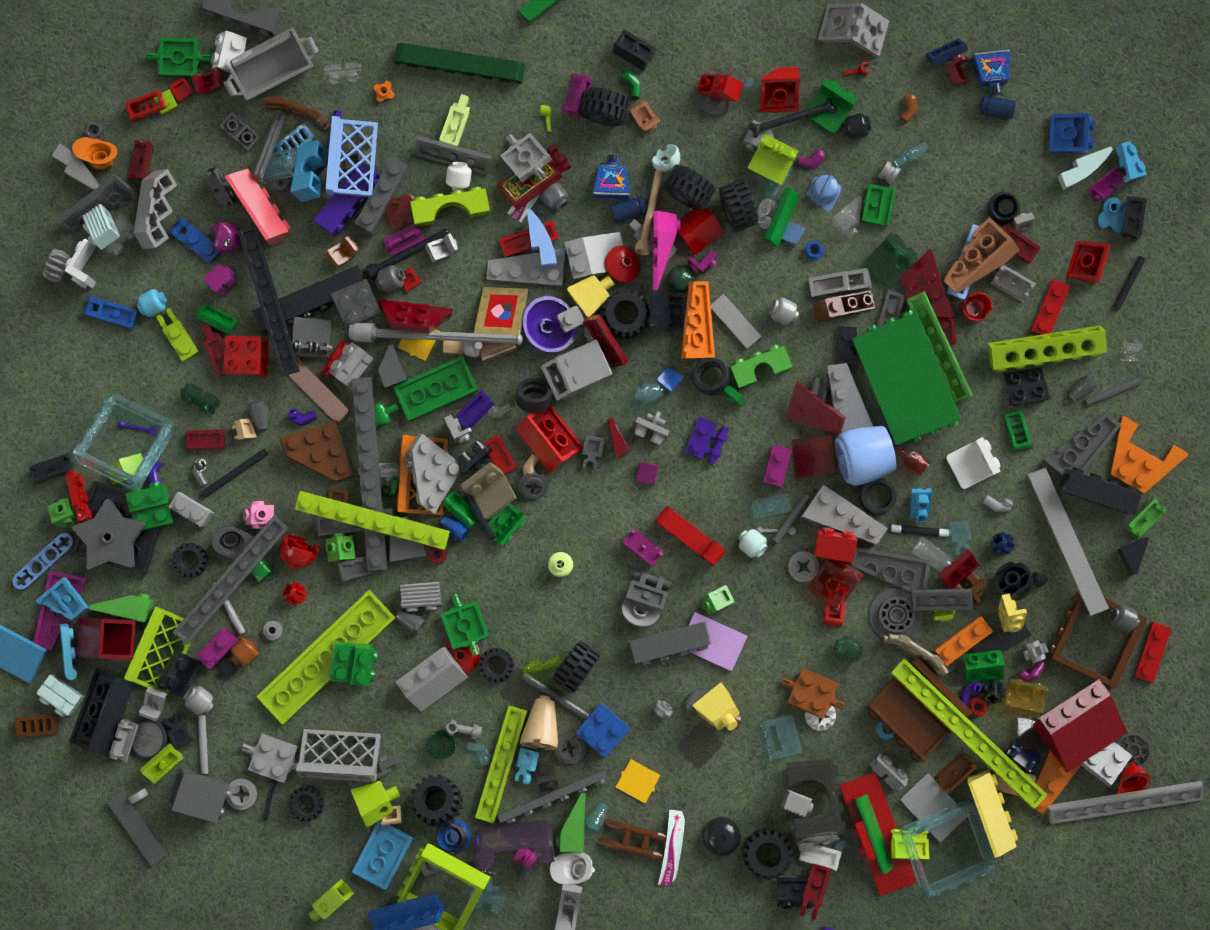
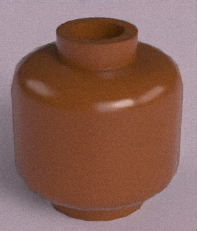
(244, 652)

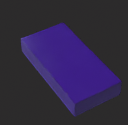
(475, 410)

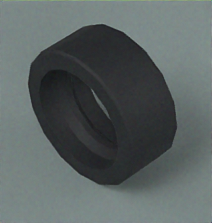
(701, 367)
(533, 405)
(878, 510)

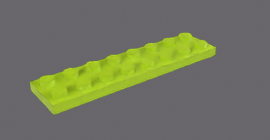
(311, 669)

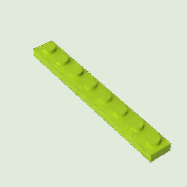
(372, 520)

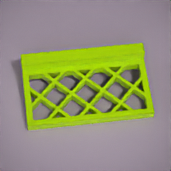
(145, 645)

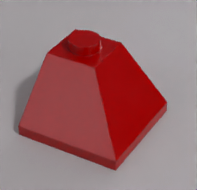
(780, 90)

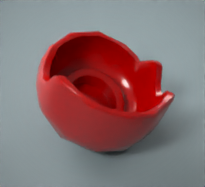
(983, 305)

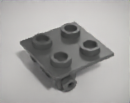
(311, 337)

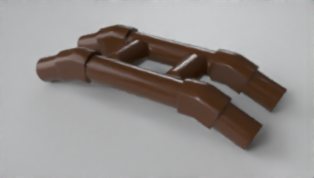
(281, 103)
(624, 845)

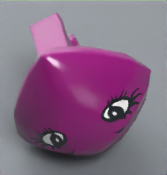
(226, 237)

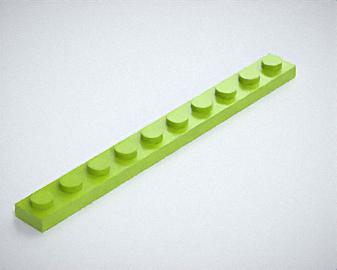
(968, 734)

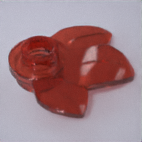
(402, 213)

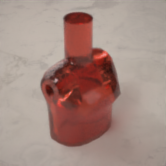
(913, 460)

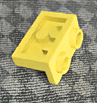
(1010, 618)

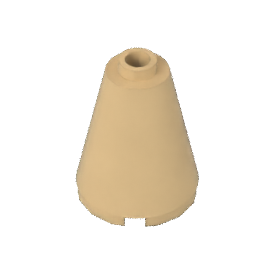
(541, 725)

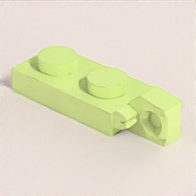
(455, 122)

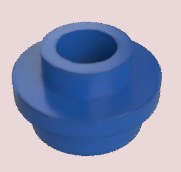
(814, 244)

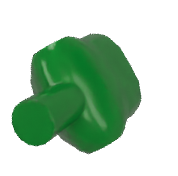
(382, 413)
(261, 571)

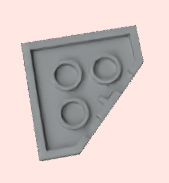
(432, 472)

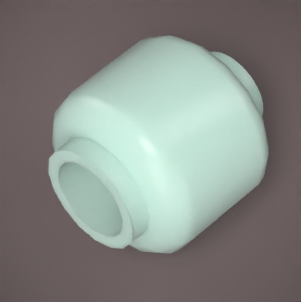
(752, 543)

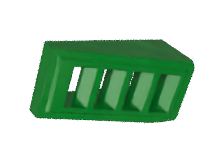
(1022, 446)

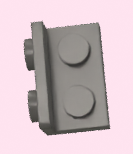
(455, 428)

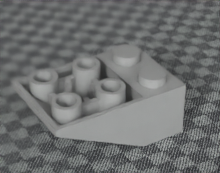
(576, 370)

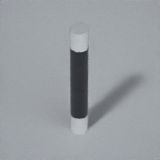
(920, 530)

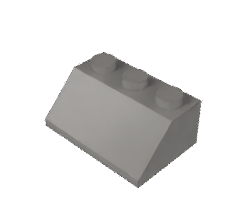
(431, 679)

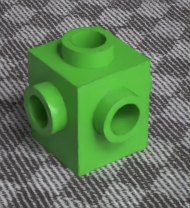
(63, 513)
(340, 548)

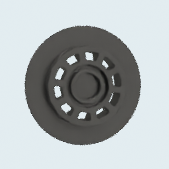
(895, 614)

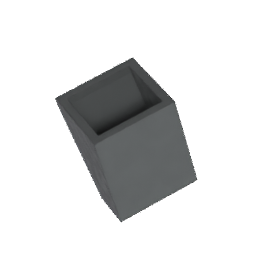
(199, 795)

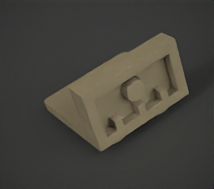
(489, 490)

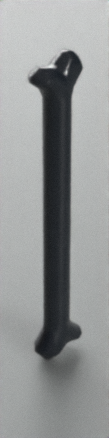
(757, 128)

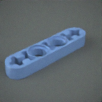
(42, 559)

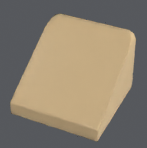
(452, 347)
(394, 817)

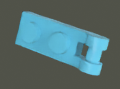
(68, 652)

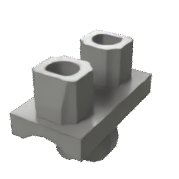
(644, 425)

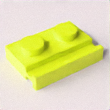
(898, 848)

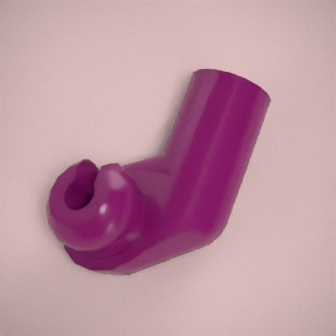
(812, 162)
(1034, 673)

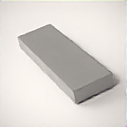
(735, 321)

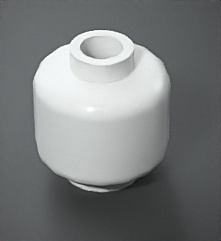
(458, 176)

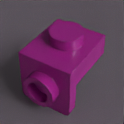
(708, 262)

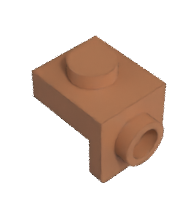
(644, 116)

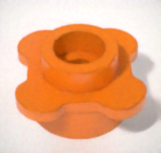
(383, 96)

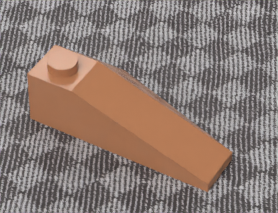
(984, 253)

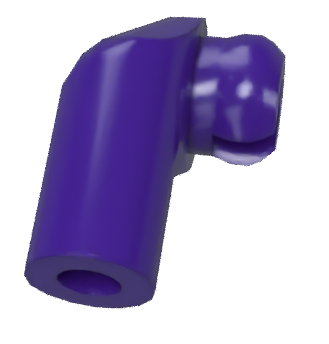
(299, 418)
(152, 476)
(970, 690)

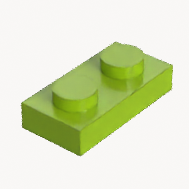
(161, 763)

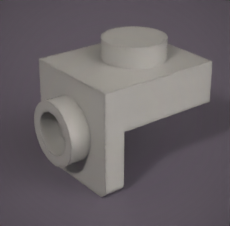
(442, 248)
(571, 319)
(153, 704)

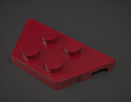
(926, 277)
(412, 316)

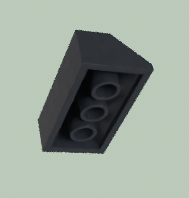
(101, 712)

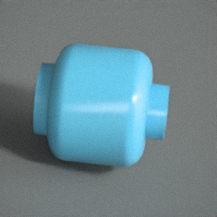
(151, 303)

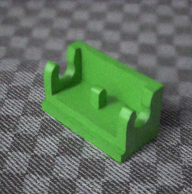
(1145, 518)

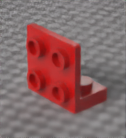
(246, 355)

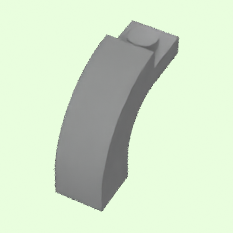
(568, 907)

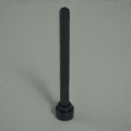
(373, 269)

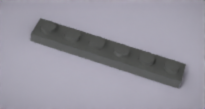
(545, 800)

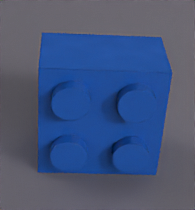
(602, 730)

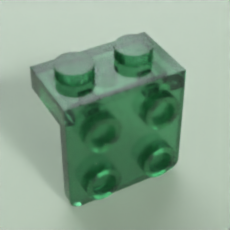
(890, 260)

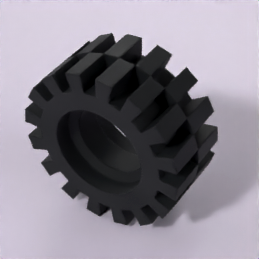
(178, 560)
(496, 653)
(302, 815)

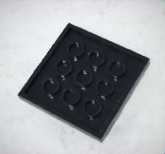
(144, 543)

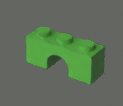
(775, 359)

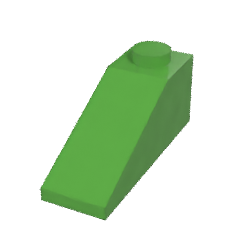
(130, 607)
(572, 834)

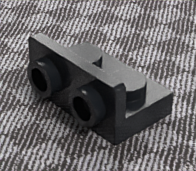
(178, 673)
(791, 892)

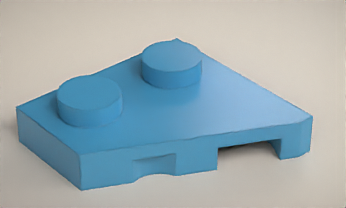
(1129, 159)
(63, 599)

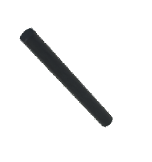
(235, 472)

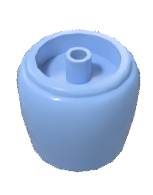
(865, 454)

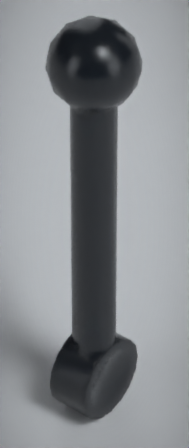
(272, 783)

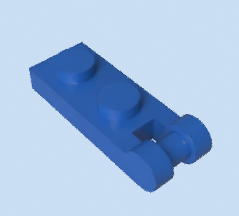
(195, 240)
(111, 312)

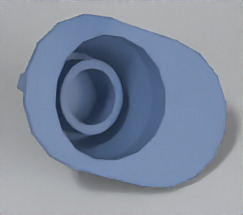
(824, 191)

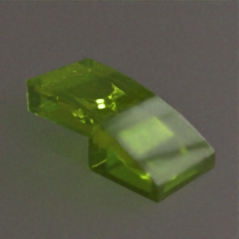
(537, 665)

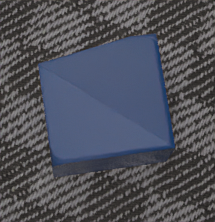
(669, 379)

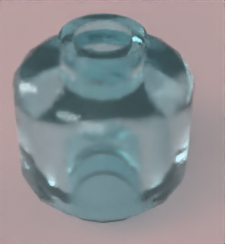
(648, 392)

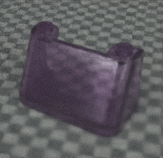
(514, 836)

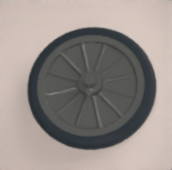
(149, 739)

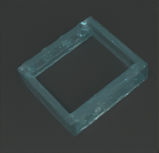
(132, 481)
(968, 875)

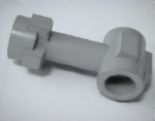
(474, 731)

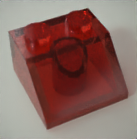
(813, 456)
(835, 582)

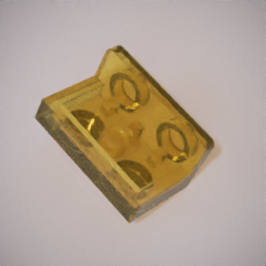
(1025, 697)

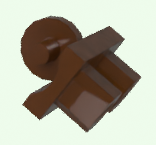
(974, 584)

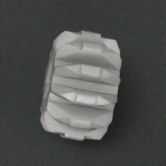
(55, 265)

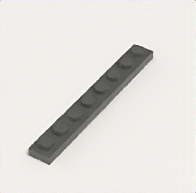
(231, 579)

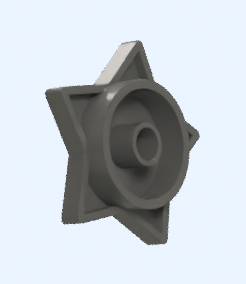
(122, 532)

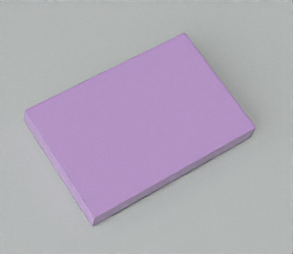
(725, 643)

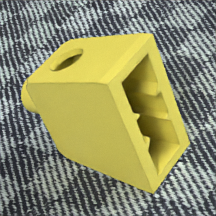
(590, 294)
(718, 708)

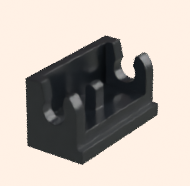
(633, 50)
(1134, 217)
(51, 468)

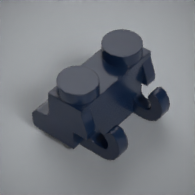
(1024, 757)

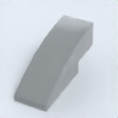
(75, 167)
(840, 282)

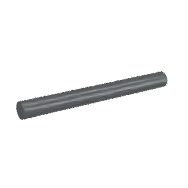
(554, 695)

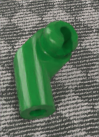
(630, 78)

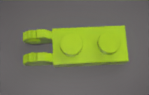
(178, 337)

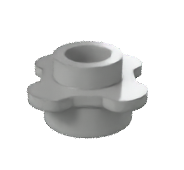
(663, 709)

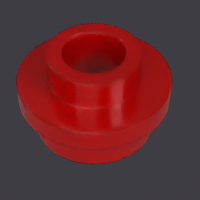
(983, 703)

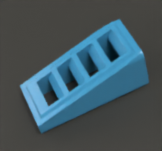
(302, 128)

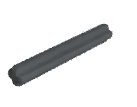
(269, 145)

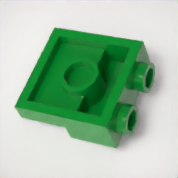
(150, 505)
(352, 663)

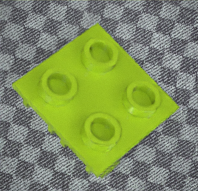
(773, 159)

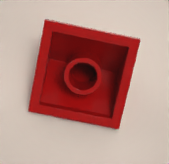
(699, 230)
(1088, 261)

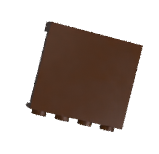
(909, 719)

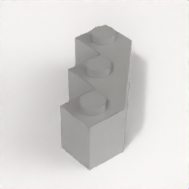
(153, 208)

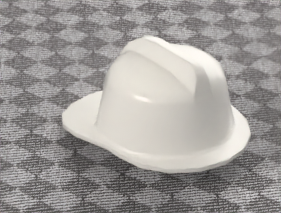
(571, 868)

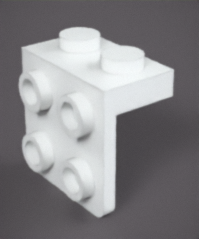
(77, 262)
(973, 463)

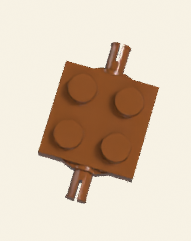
(813, 693)

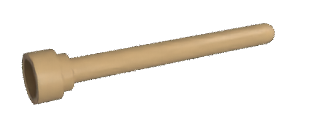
(643, 245)

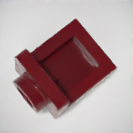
(955, 70)
(208, 82)

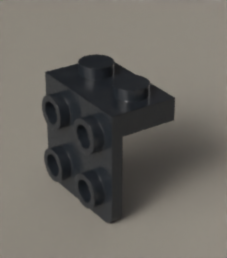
(667, 311)

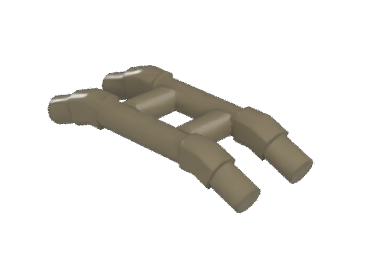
(932, 660)

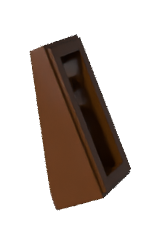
(19, 725)

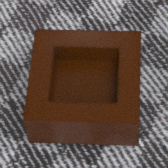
(339, 495)

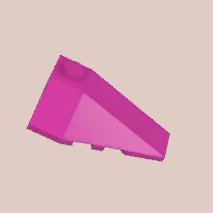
(664, 234)

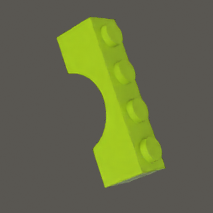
(473, 202)

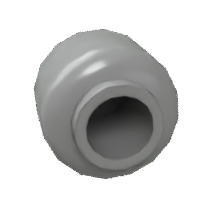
(783, 311)
(198, 700)

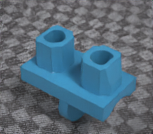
(920, 504)

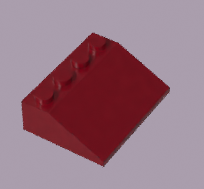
(1081, 726)

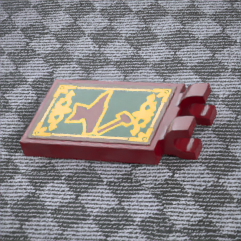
(521, 193)

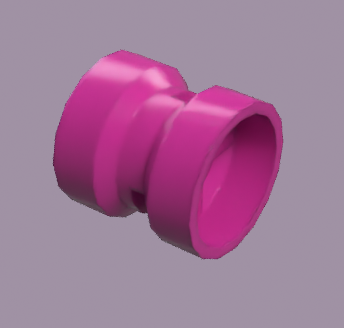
(526, 860)

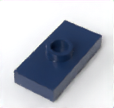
(946, 52)

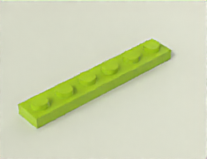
(501, 764)

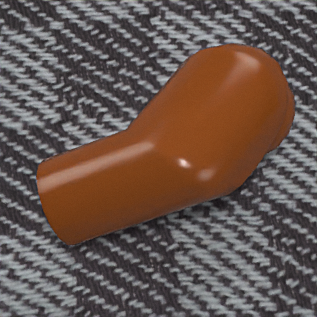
(912, 107)

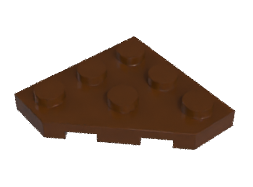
(319, 451)

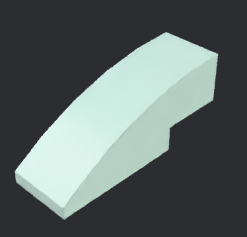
(1083, 168)

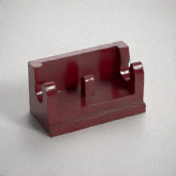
(140, 160)

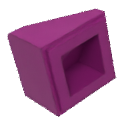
(647, 473)

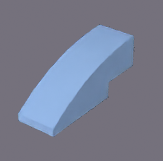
(541, 241)

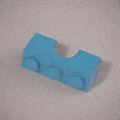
(309, 158)

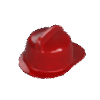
(1133, 779)

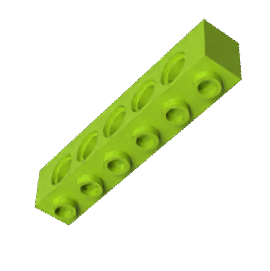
(998, 350)

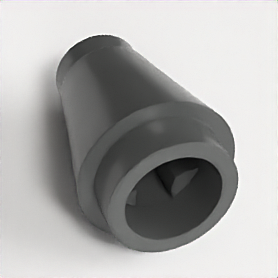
(1082, 388)
(259, 415)
(411, 621)

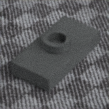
(354, 569)

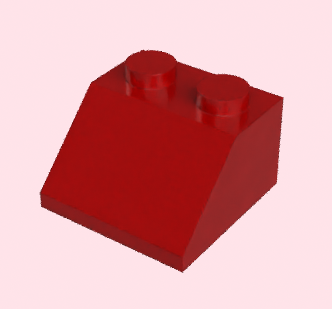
(835, 545)

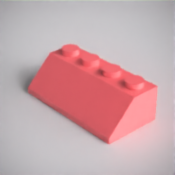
(258, 206)

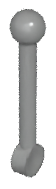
(791, 531)

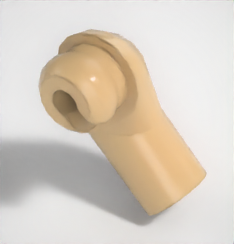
(529, 465)

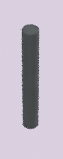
(1112, 392)
(791, 518)

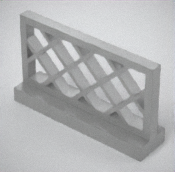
(333, 770)

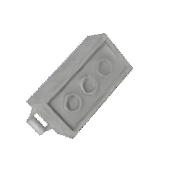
(269, 64)

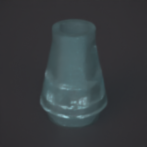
(597, 817)

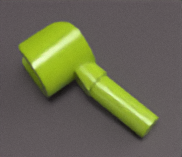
(546, 111)

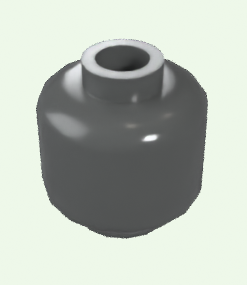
(555, 197)
(390, 279)
(1124, 618)

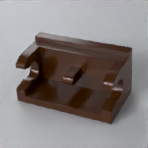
(955, 772)

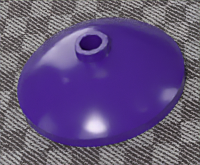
(544, 312)

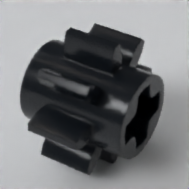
(993, 691)

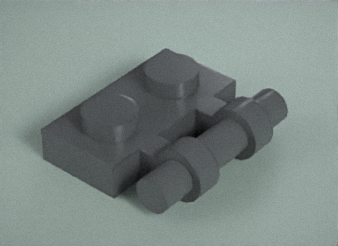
(647, 595)

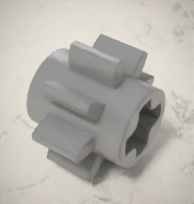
(1035, 651)

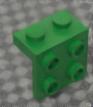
(840, 98)

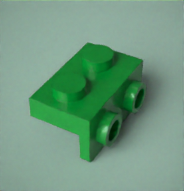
(505, 523)

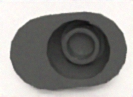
(231, 541)

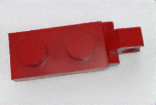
(78, 496)

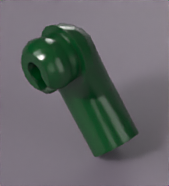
(393, 487)

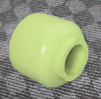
(563, 571)

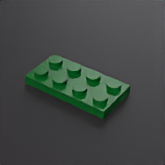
(435, 388)

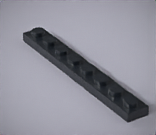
(268, 301)

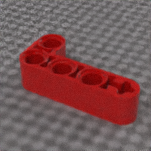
(690, 536)

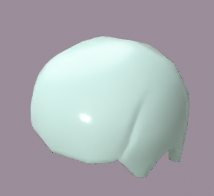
(672, 152)

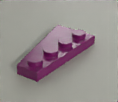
(48, 626)

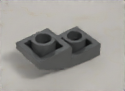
(239, 131)

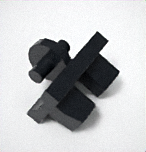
(481, 452)

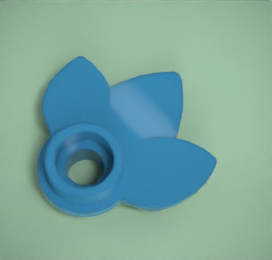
(1111, 217)

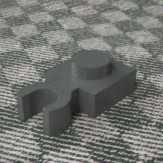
(592, 447)

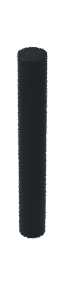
(1129, 282)
(483, 522)

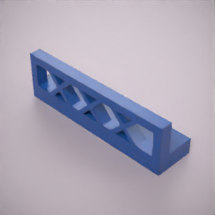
(408, 914)

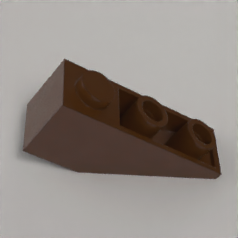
(843, 306)

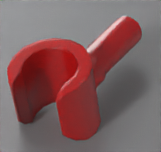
(858, 70)

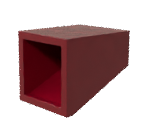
(105, 638)

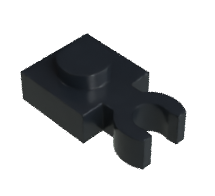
(179, 734)

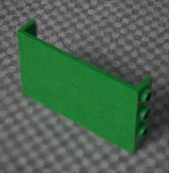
(906, 378)

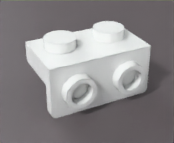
(228, 46)

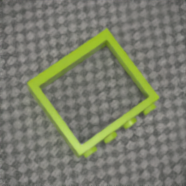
(453, 867)

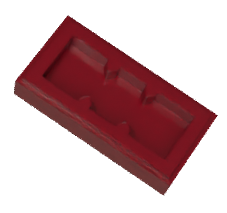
(205, 439)

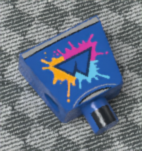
(992, 69)
(612, 180)

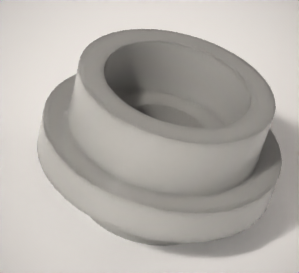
(277, 634)

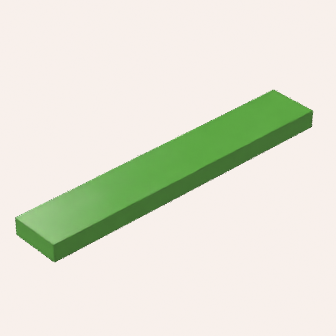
(948, 364)

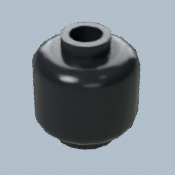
(857, 126)

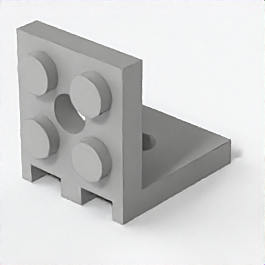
(854, 26)

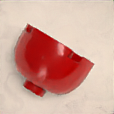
(294, 552)

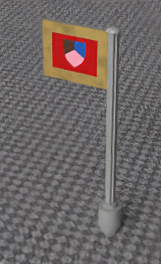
(497, 321)

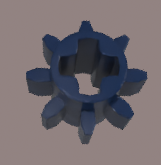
(1002, 544)

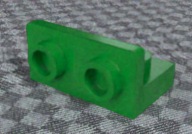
(983, 666)

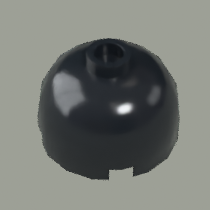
(1014, 580)
(721, 836)

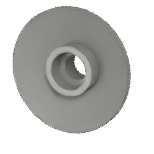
(647, 618)

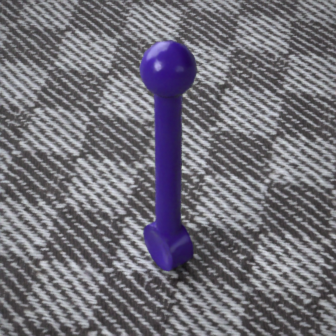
(153, 431)

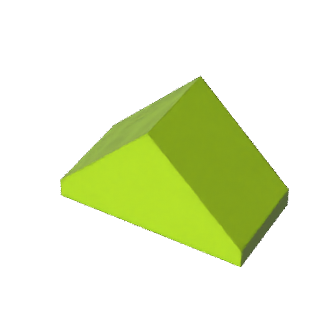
(127, 464)

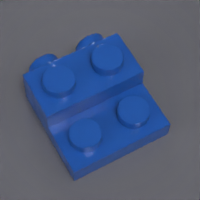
(1071, 133)

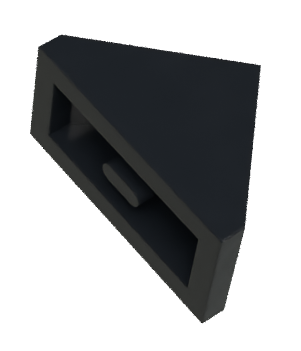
(1133, 554)

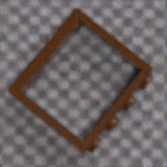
(1122, 659)

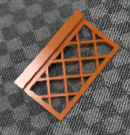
(403, 494)

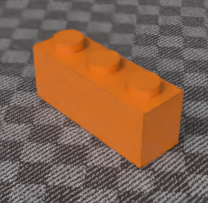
(962, 640)

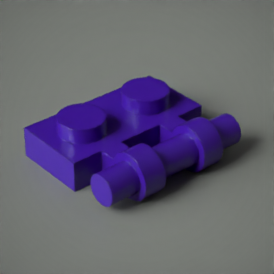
(700, 439)

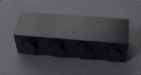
(1099, 491)

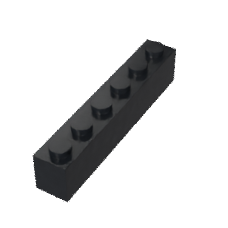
(312, 298)

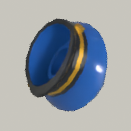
(453, 837)

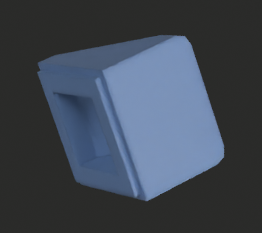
(793, 233)

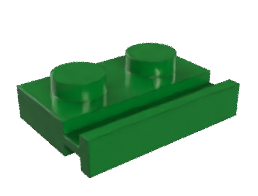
(878, 205)

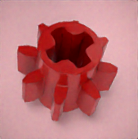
(294, 593)

